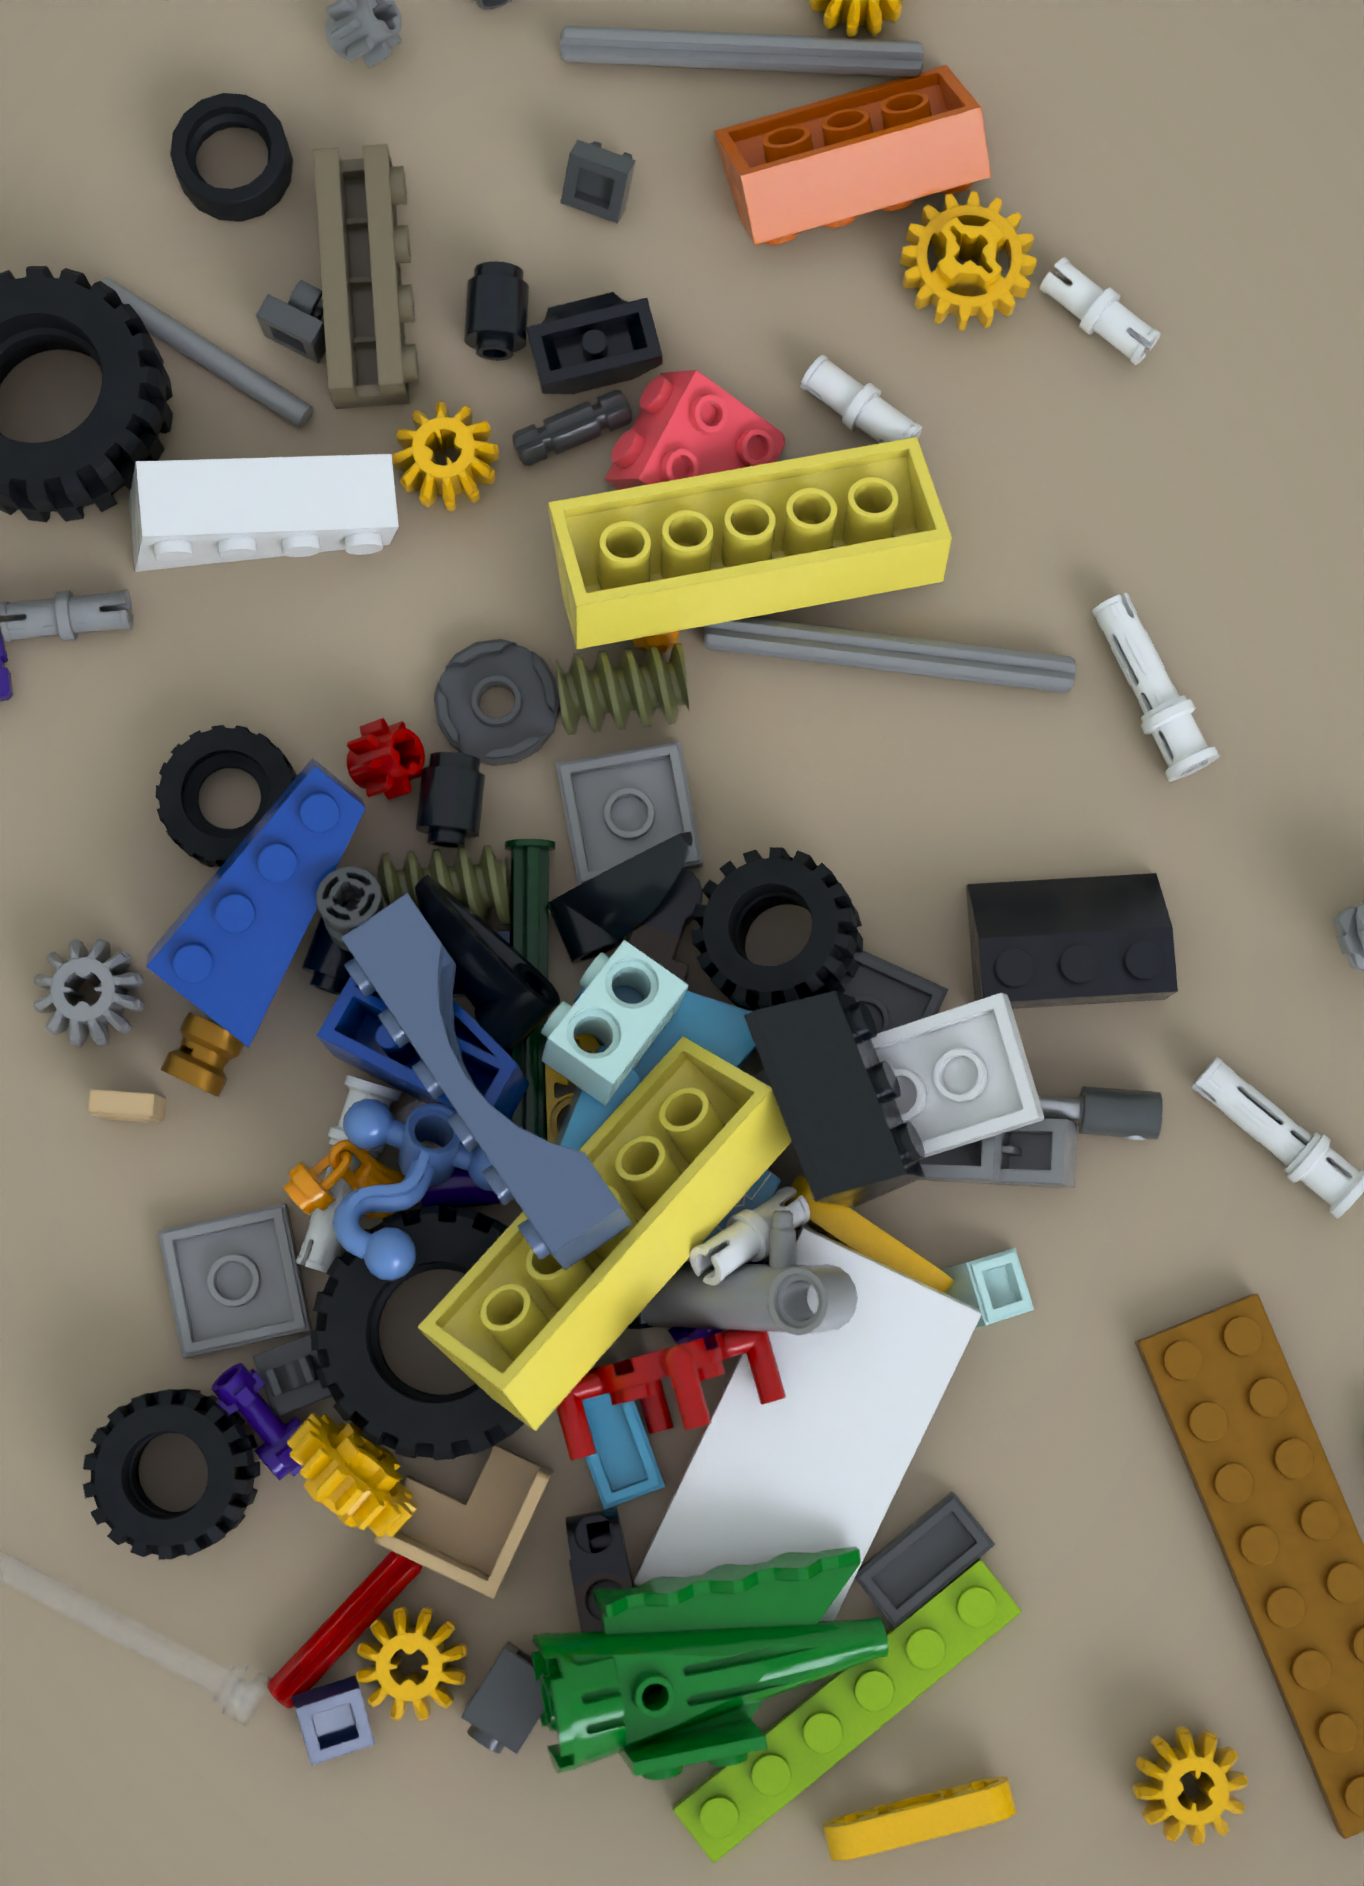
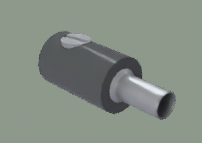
(1110, 1112)

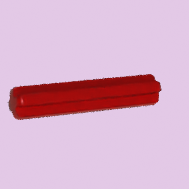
(343, 1627)

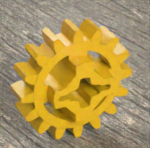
(968, 233)
(351, 1475)

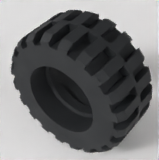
(132, 405)
(353, 1358)

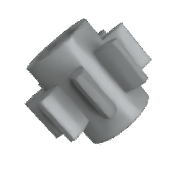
(363, 29)

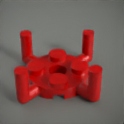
(686, 1366)

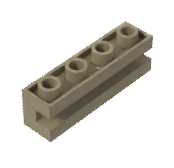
(363, 278)

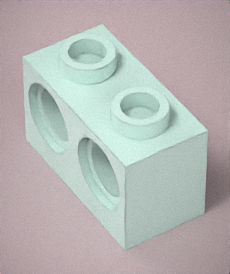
(622, 1027)

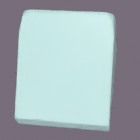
(992, 1285)

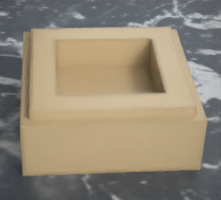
(126, 1106)

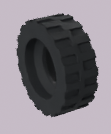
(189, 769)

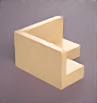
(474, 1538)

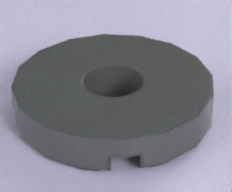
(489, 666)

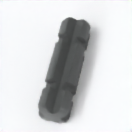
(572, 427)

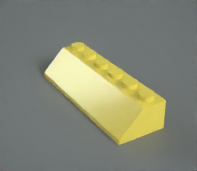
(748, 542)
(677, 1166)

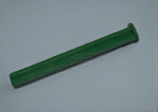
(530, 939)

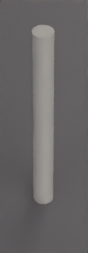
(216, 359)

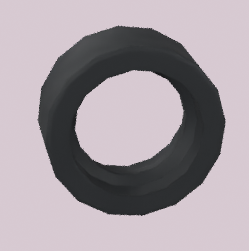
(218, 114)

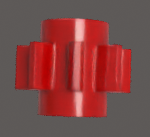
(385, 758)

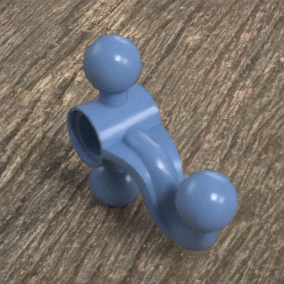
(371, 1125)

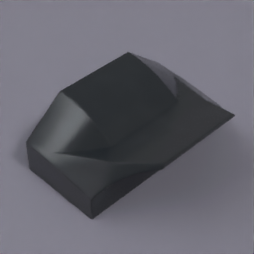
(594, 344)

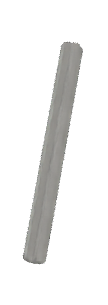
(741, 51)
(893, 653)

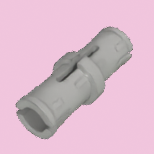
(66, 615)

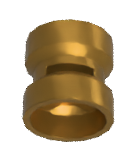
(202, 1054)

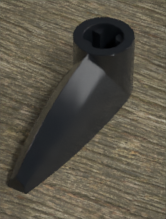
(615, 902)
(499, 982)

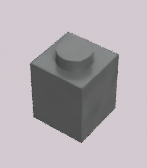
(505, 1702)

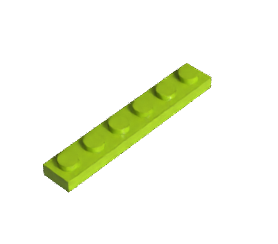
(846, 1711)

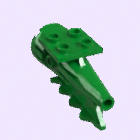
(695, 1660)

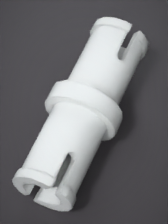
(1100, 311)
(857, 403)
(745, 1237)

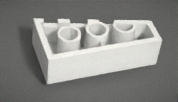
(259, 508)

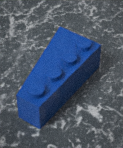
(253, 912)

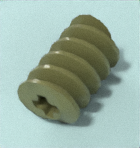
(622, 688)
(475, 885)

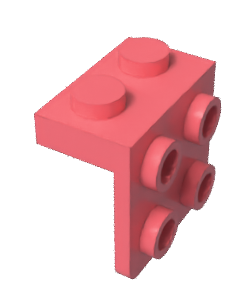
(690, 431)

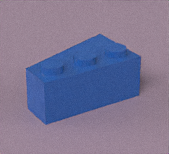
(360, 1039)

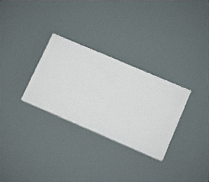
(832, 1452)

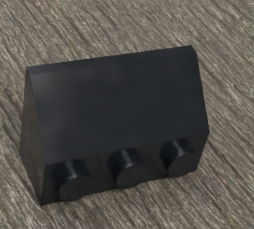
(1072, 941)
(837, 1097)

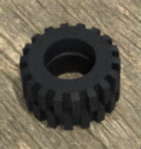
(755, 889)
(117, 1482)

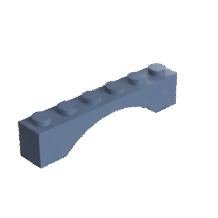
(554, 1185)

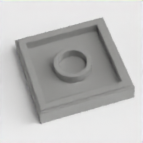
(625, 806)
(234, 1280)

